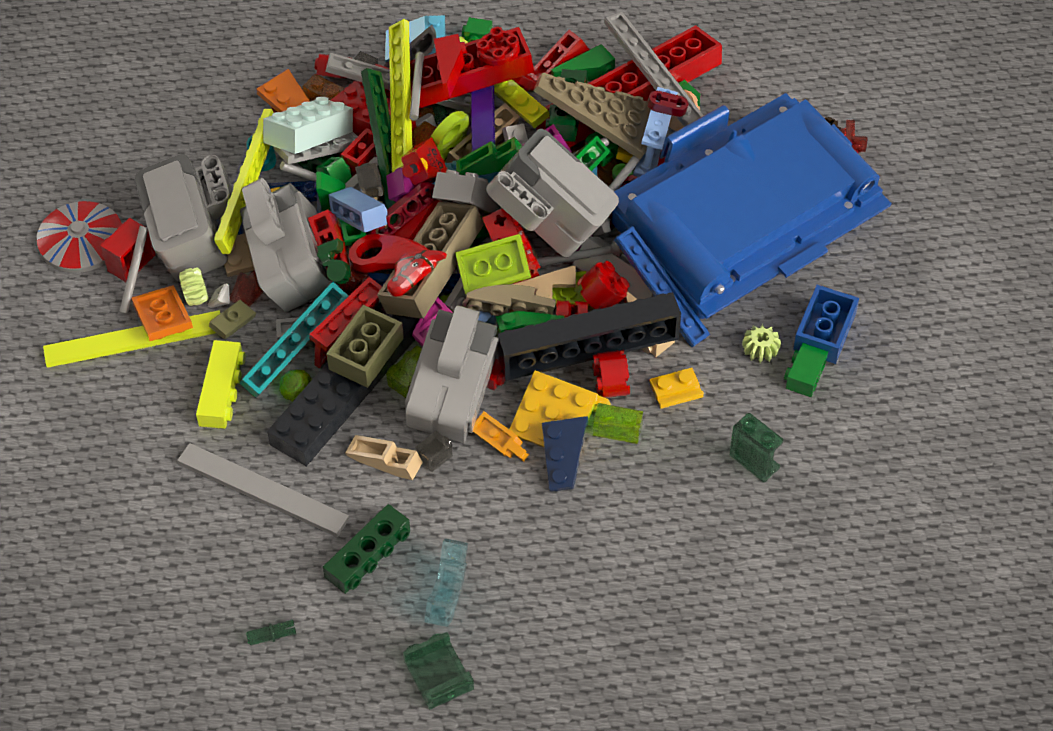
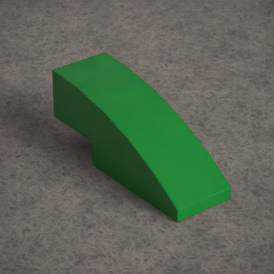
(488, 158)

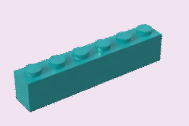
(292, 341)

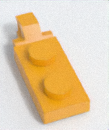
(499, 436)

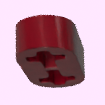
(667, 103)

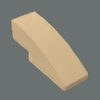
(385, 456)

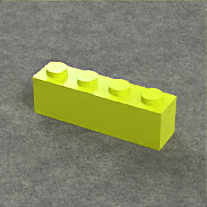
(219, 384)

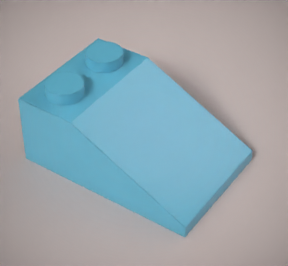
(417, 26)

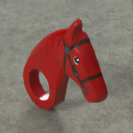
(408, 257)

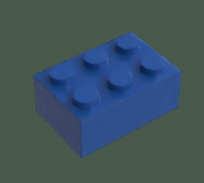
(827, 321)

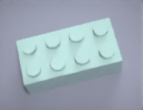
(307, 125)

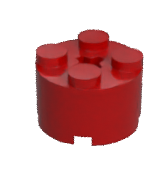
(603, 286)
(611, 374)

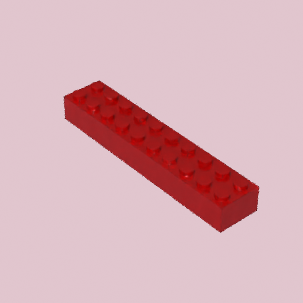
(684, 56)

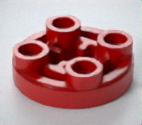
(498, 47)

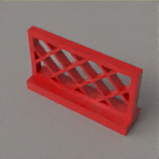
(332, 327)

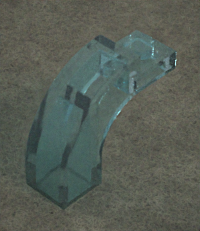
(449, 583)

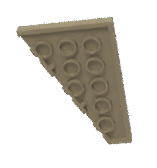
(613, 115)

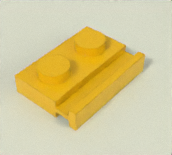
(676, 388)

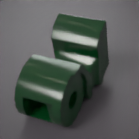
(337, 270)

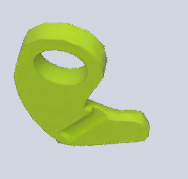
(451, 132)

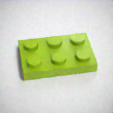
(493, 264)

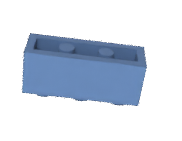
(358, 209)

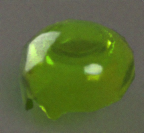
(293, 383)

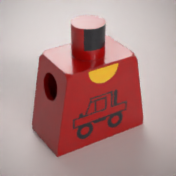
(423, 162)

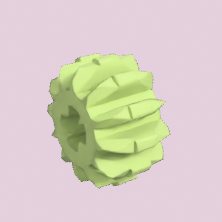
(193, 286)
(761, 343)

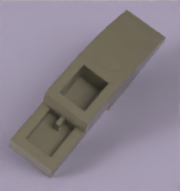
(501, 298)

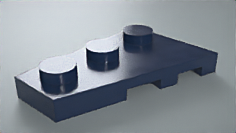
(562, 450)

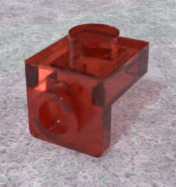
(859, 143)

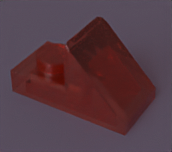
(246, 289)

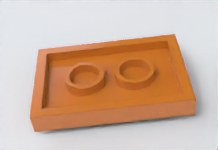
(162, 313)

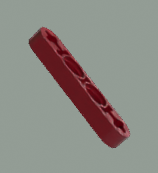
(400, 208)

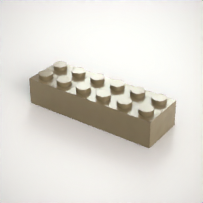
(447, 229)

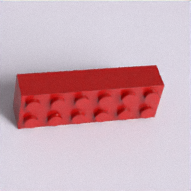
(474, 74)

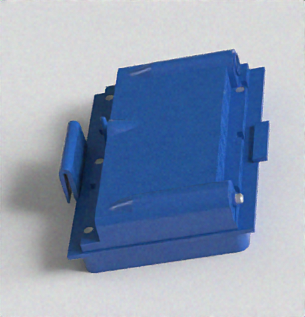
(748, 200)

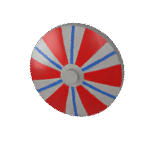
(73, 235)

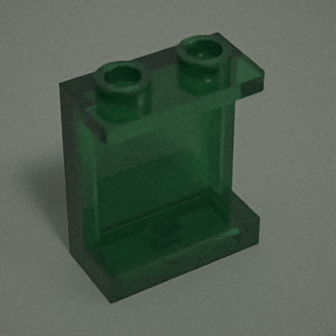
(754, 447)
(437, 670)

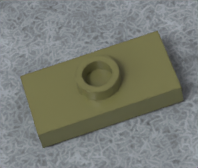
(232, 319)

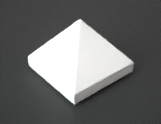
(220, 296)

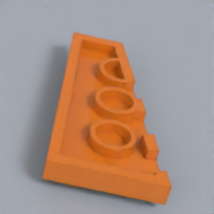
(282, 92)

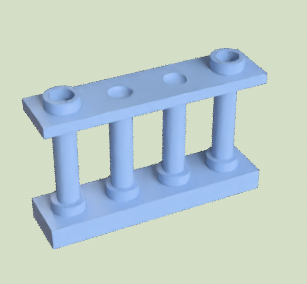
(654, 139)

